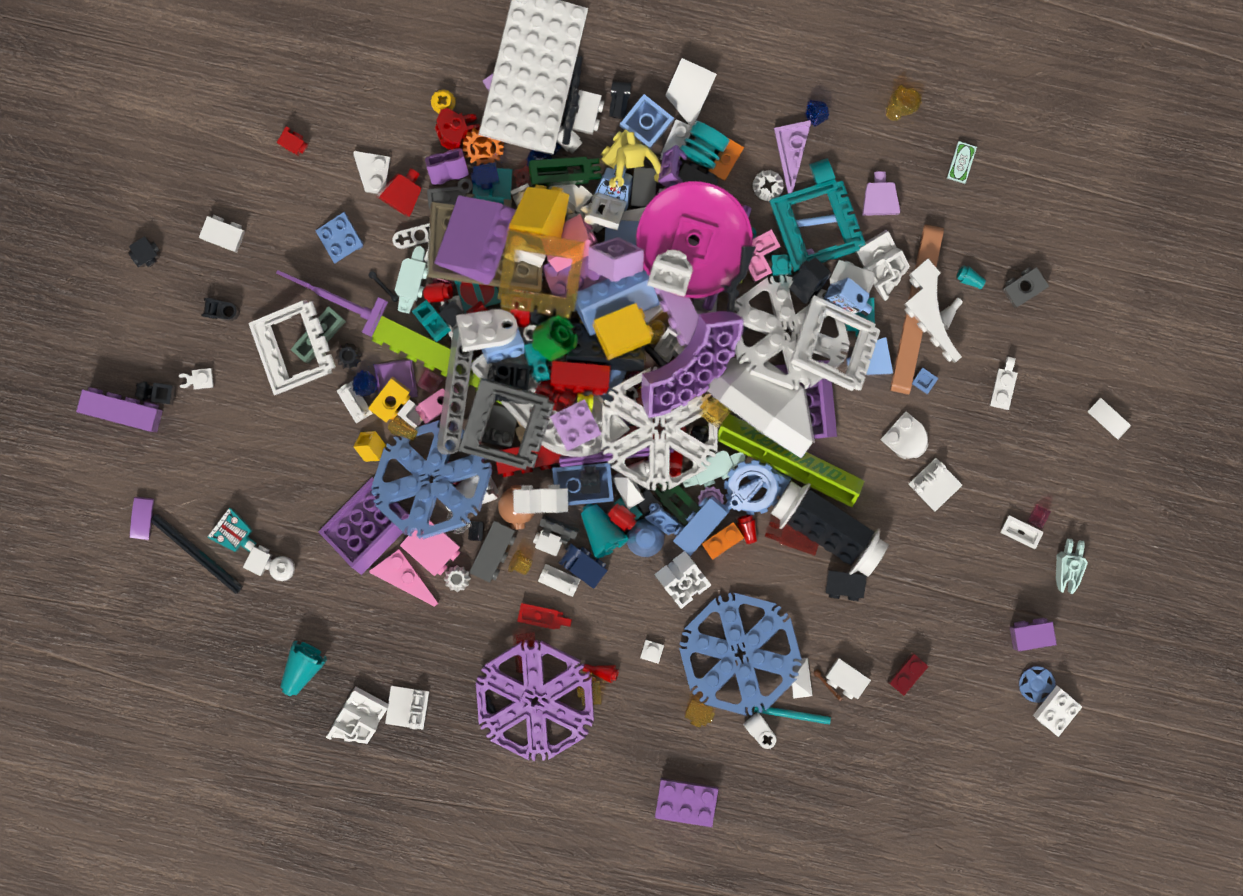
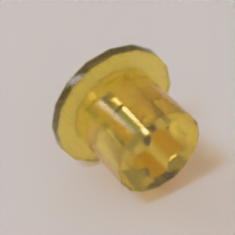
(520, 563)

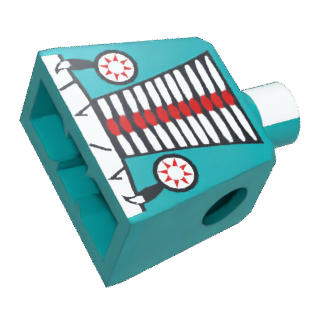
(232, 532)

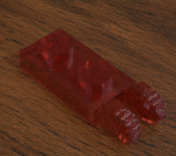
(793, 539)

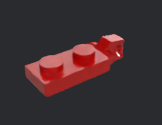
(542, 617)

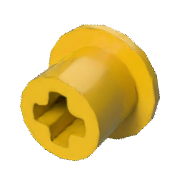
(443, 99)

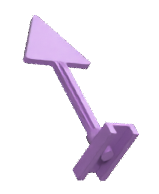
(371, 315)

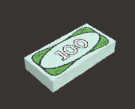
(961, 162)

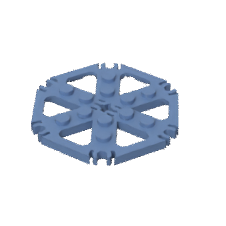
(426, 492)
(753, 641)

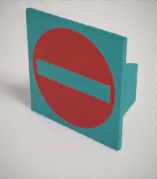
(473, 293)

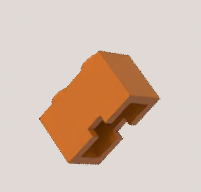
(722, 540)

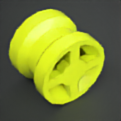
(589, 400)

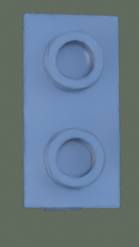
(662, 519)

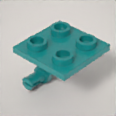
(499, 191)

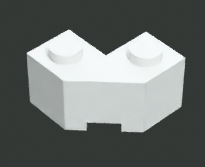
(541, 500)

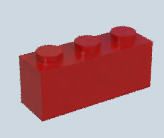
(579, 377)

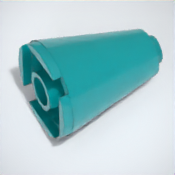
(601, 531)
(301, 667)

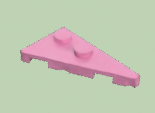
(401, 574)

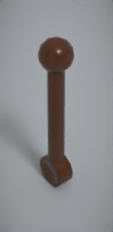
(817, 673)

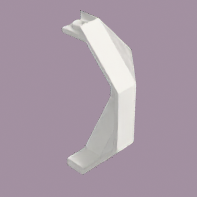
(765, 405)

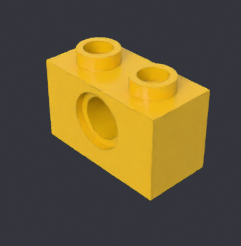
(392, 388)

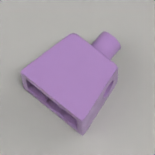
(880, 197)

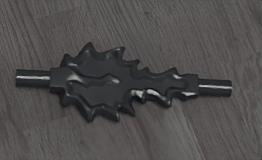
(572, 104)

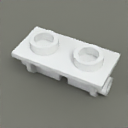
(355, 403)
(559, 580)

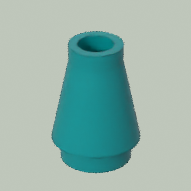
(969, 277)

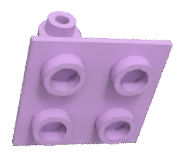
(575, 425)

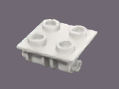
(935, 484)
(407, 707)

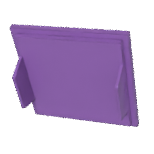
(401, 370)

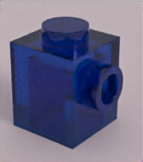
(485, 176)

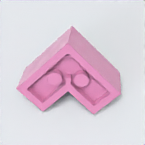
(764, 244)

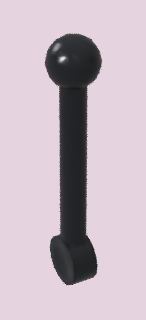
(372, 275)

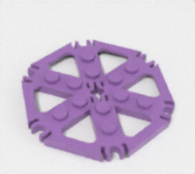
(535, 714)

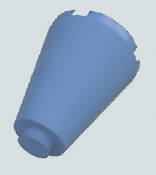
(645, 538)

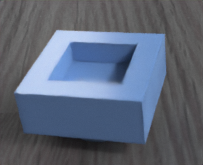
(924, 381)

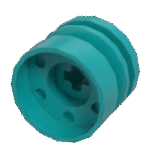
(704, 145)

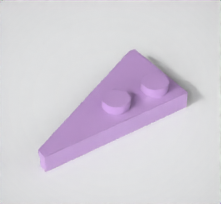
(791, 144)

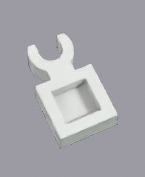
(200, 379)

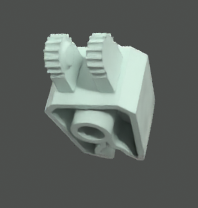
(1070, 566)

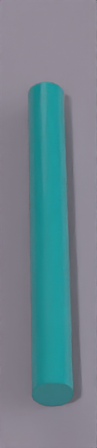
(795, 715)

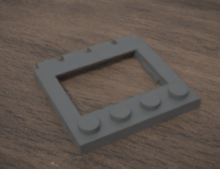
(479, 416)

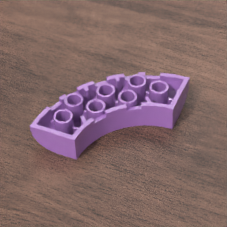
(696, 365)

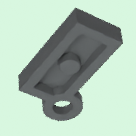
(450, 194)

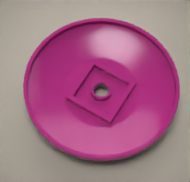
(703, 212)

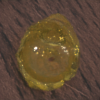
(898, 98)

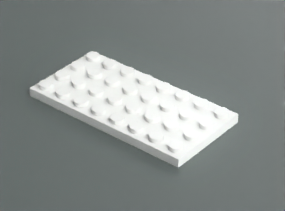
(533, 73)

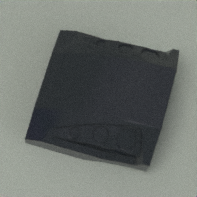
(509, 374)

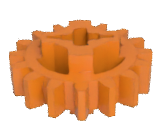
(483, 146)

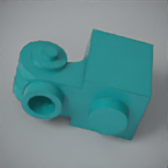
(538, 363)

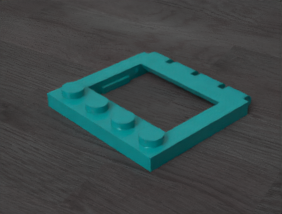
(790, 231)

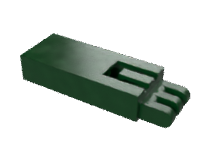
(555, 172)
(685, 510)

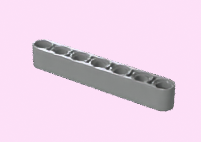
(451, 396)

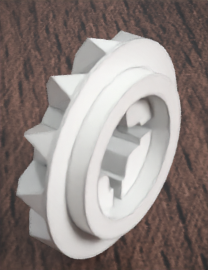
(759, 181)

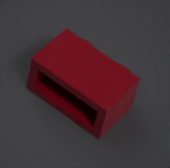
(908, 674)

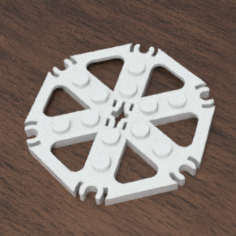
(777, 340)
(658, 447)

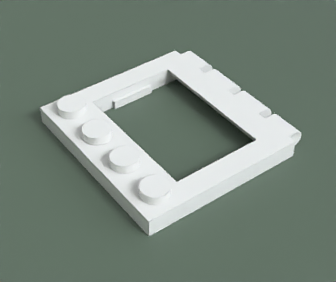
(861, 354)
(271, 355)

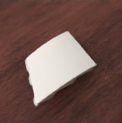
(690, 89)
(885, 261)
(358, 717)

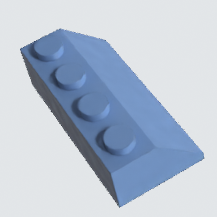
(614, 295)

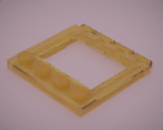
(547, 246)

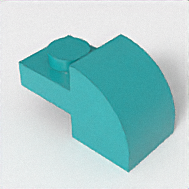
(431, 320)

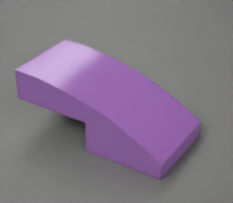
(141, 518)

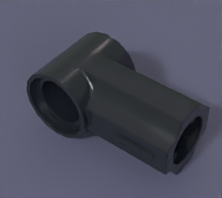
(620, 94)

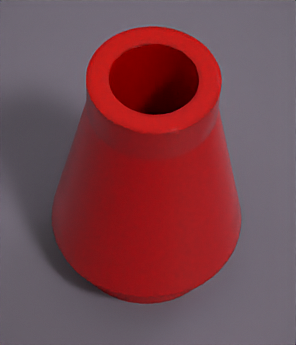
(748, 528)

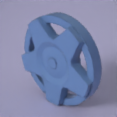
(1036, 684)

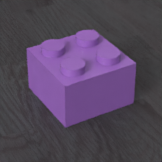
(1032, 635)

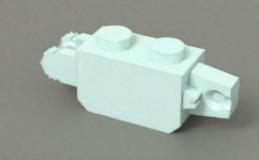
(410, 280)
(719, 467)

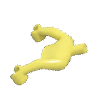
(632, 157)

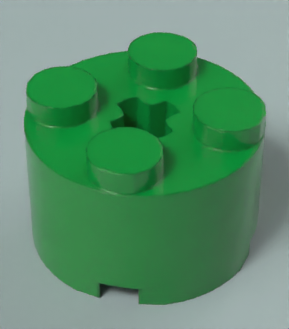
(554, 338)

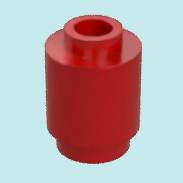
(438, 292)
(622, 517)

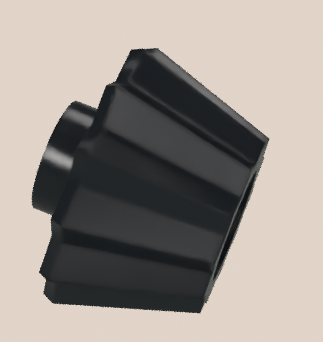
(348, 356)
(700, 433)

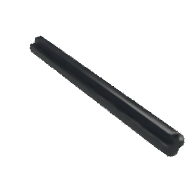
(196, 553)

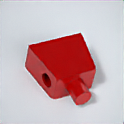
(401, 192)

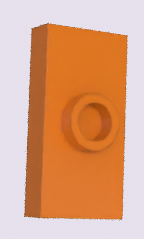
(727, 160)

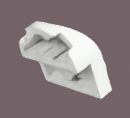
(671, 272)
(907, 437)

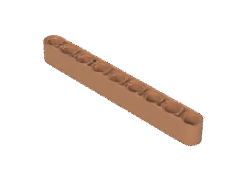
(911, 333)

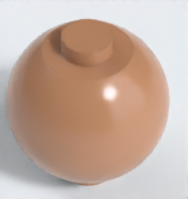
(506, 510)

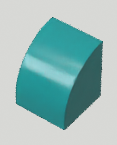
(822, 171)

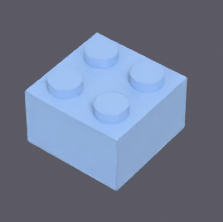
(647, 121)

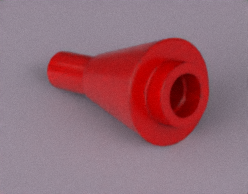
(605, 672)

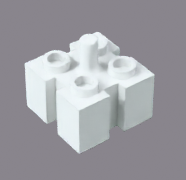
(682, 579)

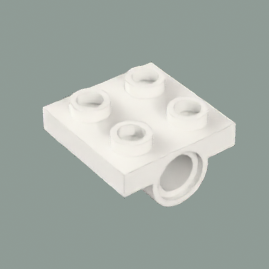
(1057, 711)

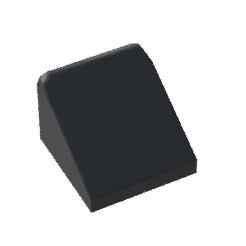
(476, 531)

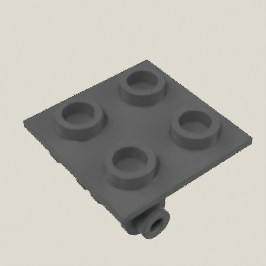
(500, 427)

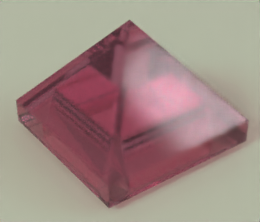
(1039, 516)

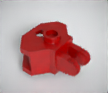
(452, 127)

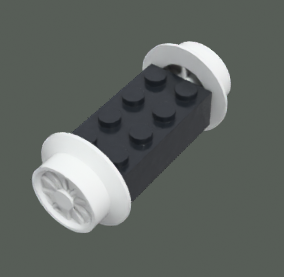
(830, 528)

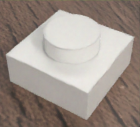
(652, 651)

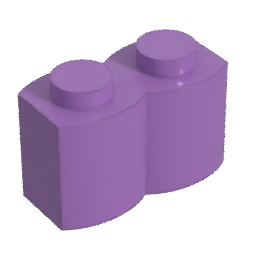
(446, 166)

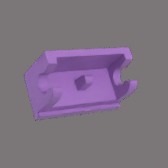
(670, 166)

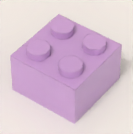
(615, 259)

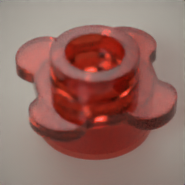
(518, 175)

